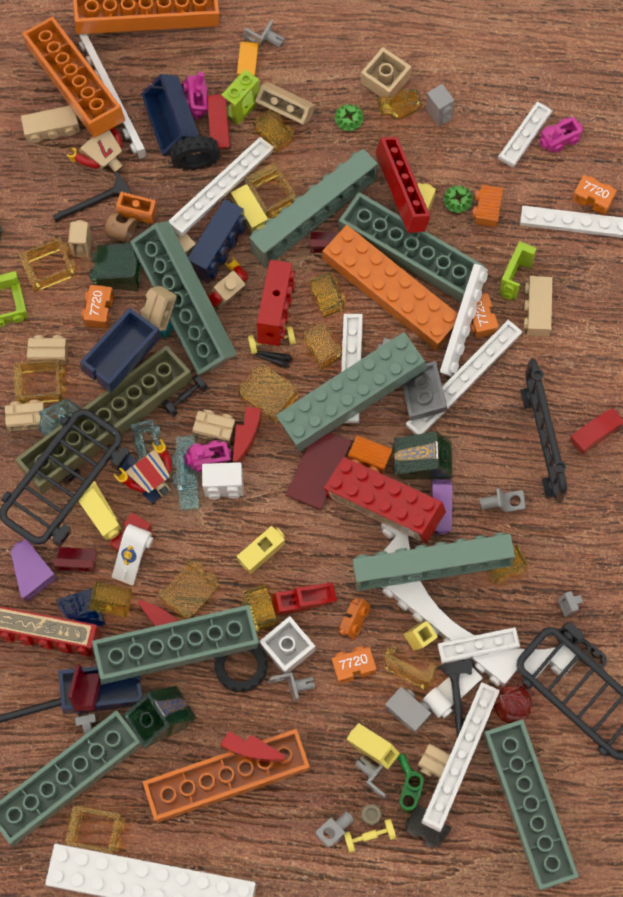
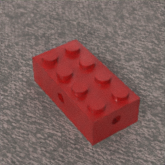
(275, 303)

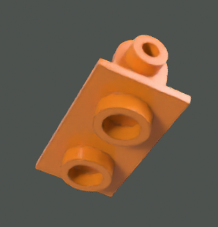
(352, 626)

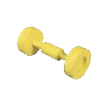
(290, 335)
(370, 835)

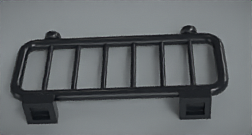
(534, 398)
(61, 534)
(572, 633)

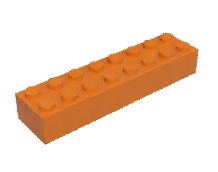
(142, 15)
(73, 77)
(390, 287)
(222, 778)

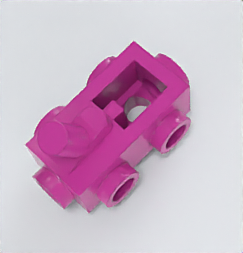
(196, 94)
(555, 136)
(203, 454)

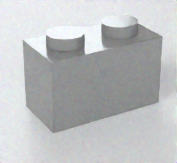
(440, 105)
(408, 709)

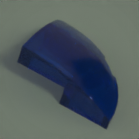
(76, 607)

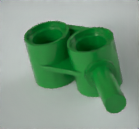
(408, 791)

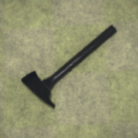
(119, 186)
(454, 670)
(31, 710)

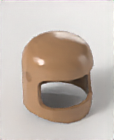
(118, 230)

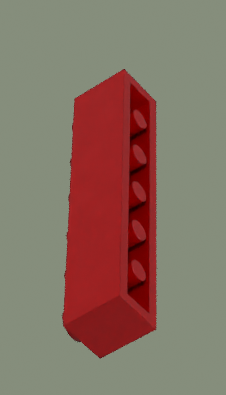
(402, 184)

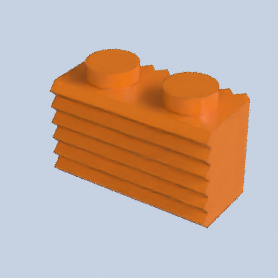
(488, 205)
(137, 207)
(370, 454)

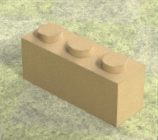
(285, 103)
(50, 124)
(538, 306)

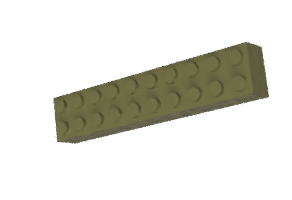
(126, 405)

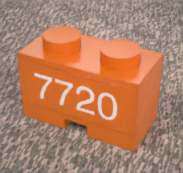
(595, 194)
(98, 301)
(484, 322)
(353, 663)

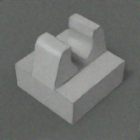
(569, 603)
(86, 721)

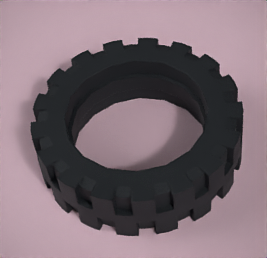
(208, 147)
(244, 686)

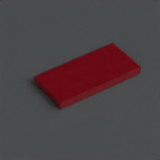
(316, 469)

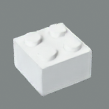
(223, 480)
(287, 645)

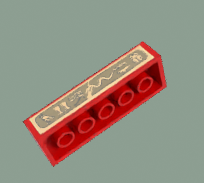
(385, 500)
(48, 631)

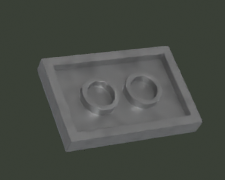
(425, 393)

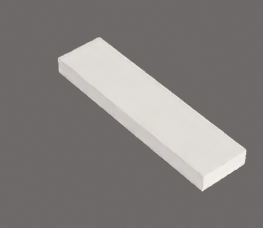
(525, 134)
(478, 645)

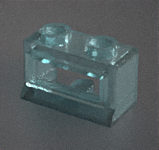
(60, 409)
(138, 429)

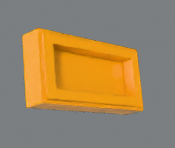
(247, 57)

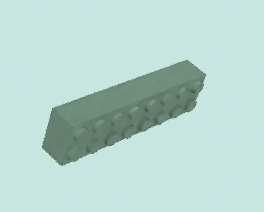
(313, 207)
(414, 251)
(192, 312)
(351, 391)
(433, 562)
(175, 644)
(66, 777)
(530, 805)

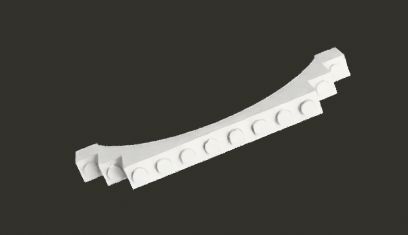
(499, 665)

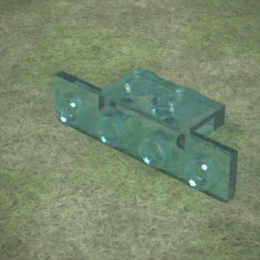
(185, 478)

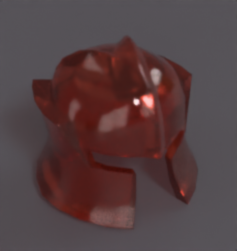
(514, 703)

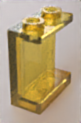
(268, 391)
(189, 589)
(407, 671)

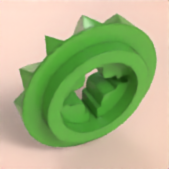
(345, 123)
(453, 204)

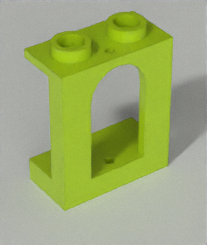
(242, 101)
(523, 255)
(11, 280)

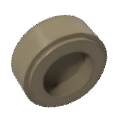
(371, 814)

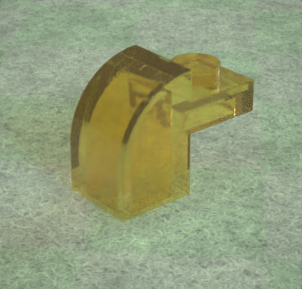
(401, 105)

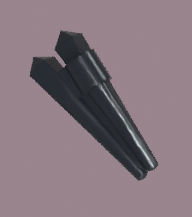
(276, 358)

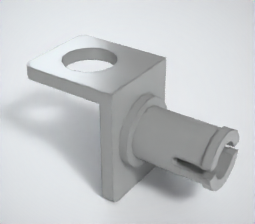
(267, 35)
(502, 501)
(294, 685)
(371, 771)
(334, 829)

